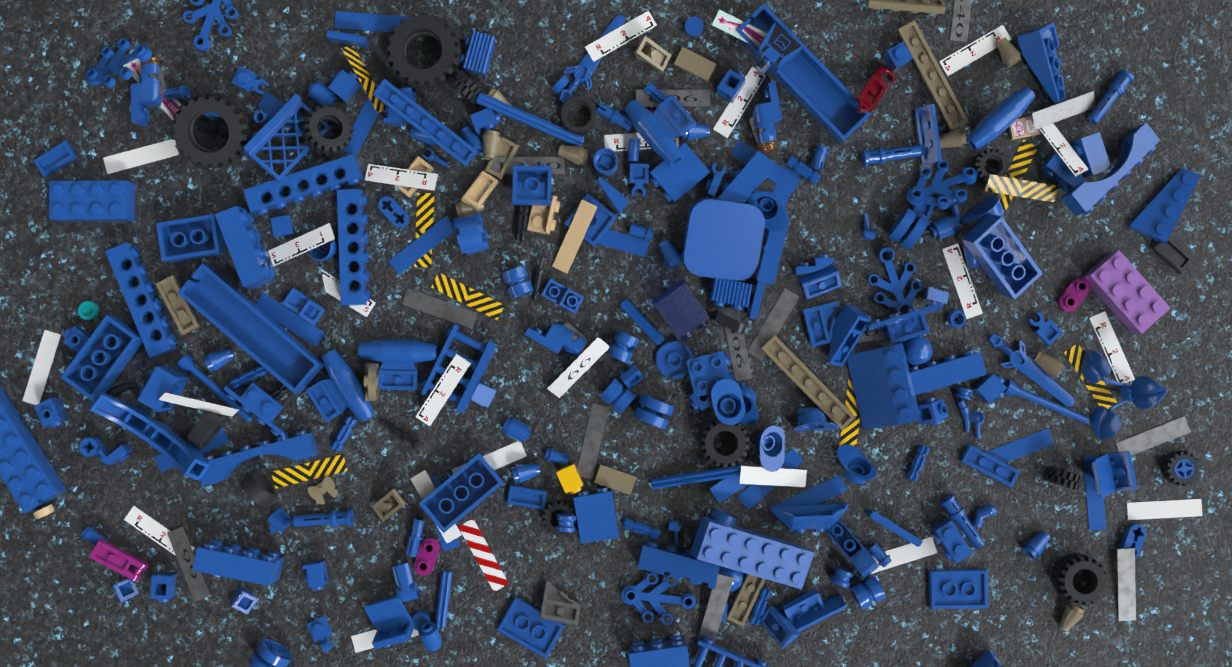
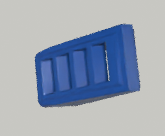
(616, 198)

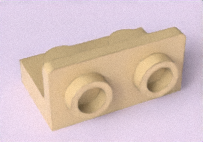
(542, 217)

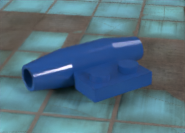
(1000, 118)
(659, 128)
(398, 360)
(339, 391)

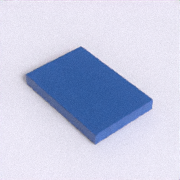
(958, 588)
(526, 628)

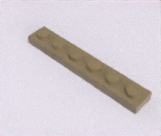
(932, 76)
(808, 382)

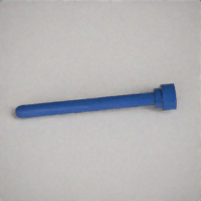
(187, 364)
(1014, 389)

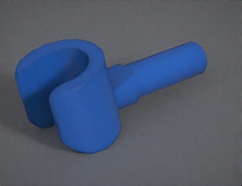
(433, 157)
(868, 234)
(978, 419)
(675, 526)

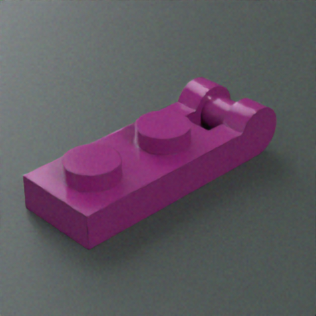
(118, 560)

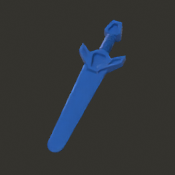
(585, 68)
(1025, 365)

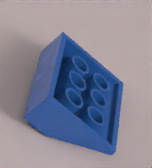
(883, 387)

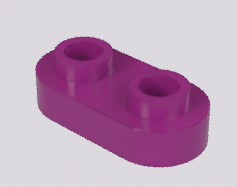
(1074, 293)
(426, 556)

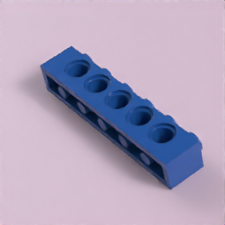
(256, 194)
(345, 199)
(118, 257)

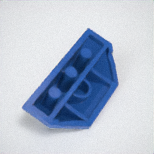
(810, 515)

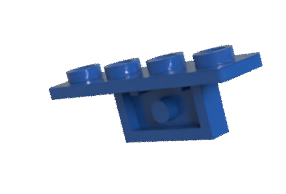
(908, 325)
(259, 403)
(811, 609)

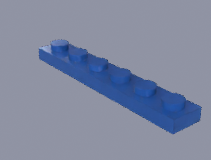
(425, 122)

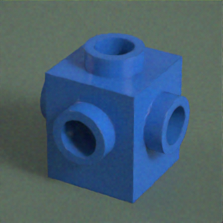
(932, 411)

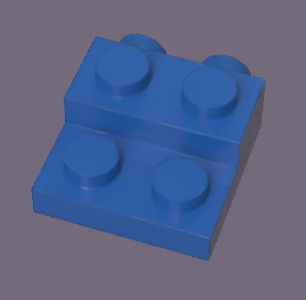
(532, 185)

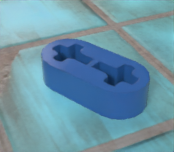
(391, 215)
(1134, 541)

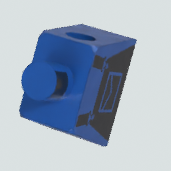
(777, 49)

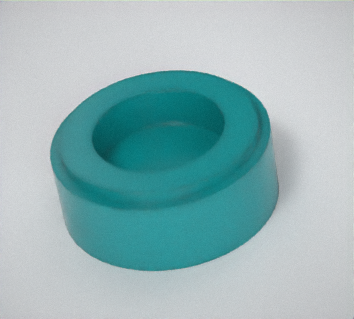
(88, 310)

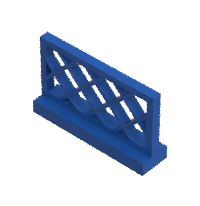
(270, 130)

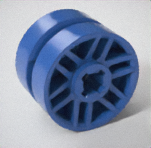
(908, 229)
(653, 411)
(270, 655)

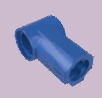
(406, 586)

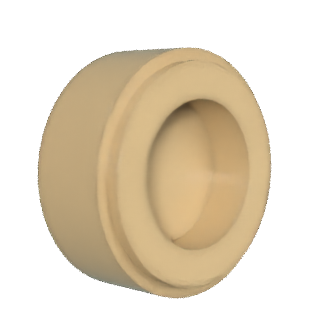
(44, 511)

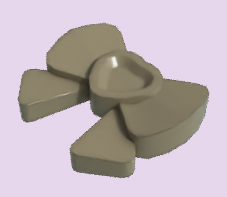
(327, 485)

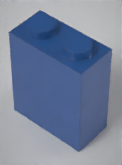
(681, 178)
(596, 515)

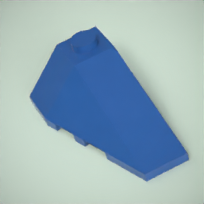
(1039, 51)

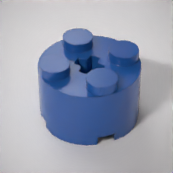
(471, 234)

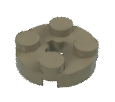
(371, 382)

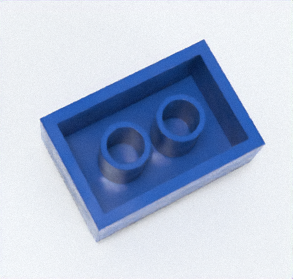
(190, 239)
(659, 653)

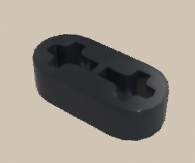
(728, 322)

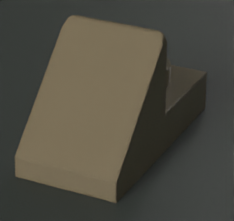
(652, 54)
(389, 504)

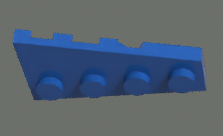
(1164, 211)

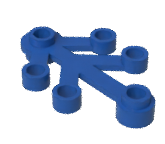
(212, 11)
(97, 74)
(940, 187)
(896, 287)
(655, 597)

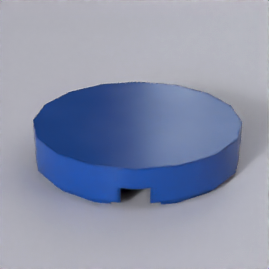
(672, 359)

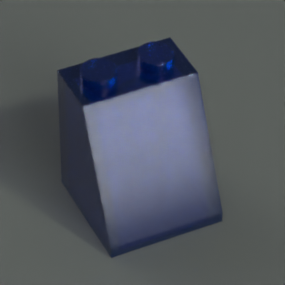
(680, 310)

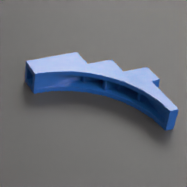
(157, 434)

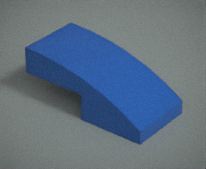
(303, 306)

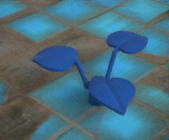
(1142, 391)

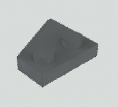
(558, 607)

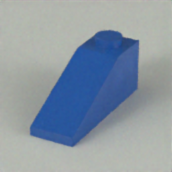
(847, 332)

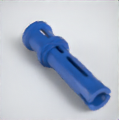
(1117, 90)
(882, 155)
(957, 513)
(335, 518)

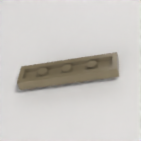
(928, 6)

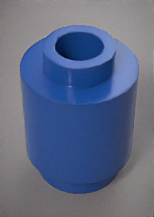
(321, 94)
(944, 227)
(516, 430)
(430, 636)

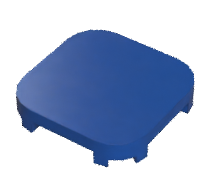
(723, 239)

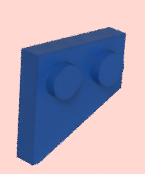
(820, 323)

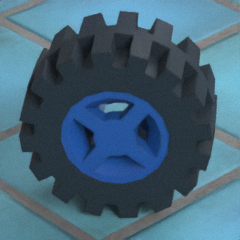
(1186, 473)

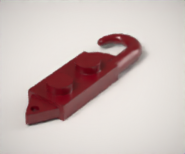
(873, 90)

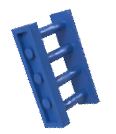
(477, 366)
(707, 643)

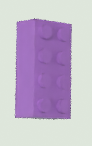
(1126, 292)

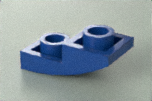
(818, 263)
(562, 295)

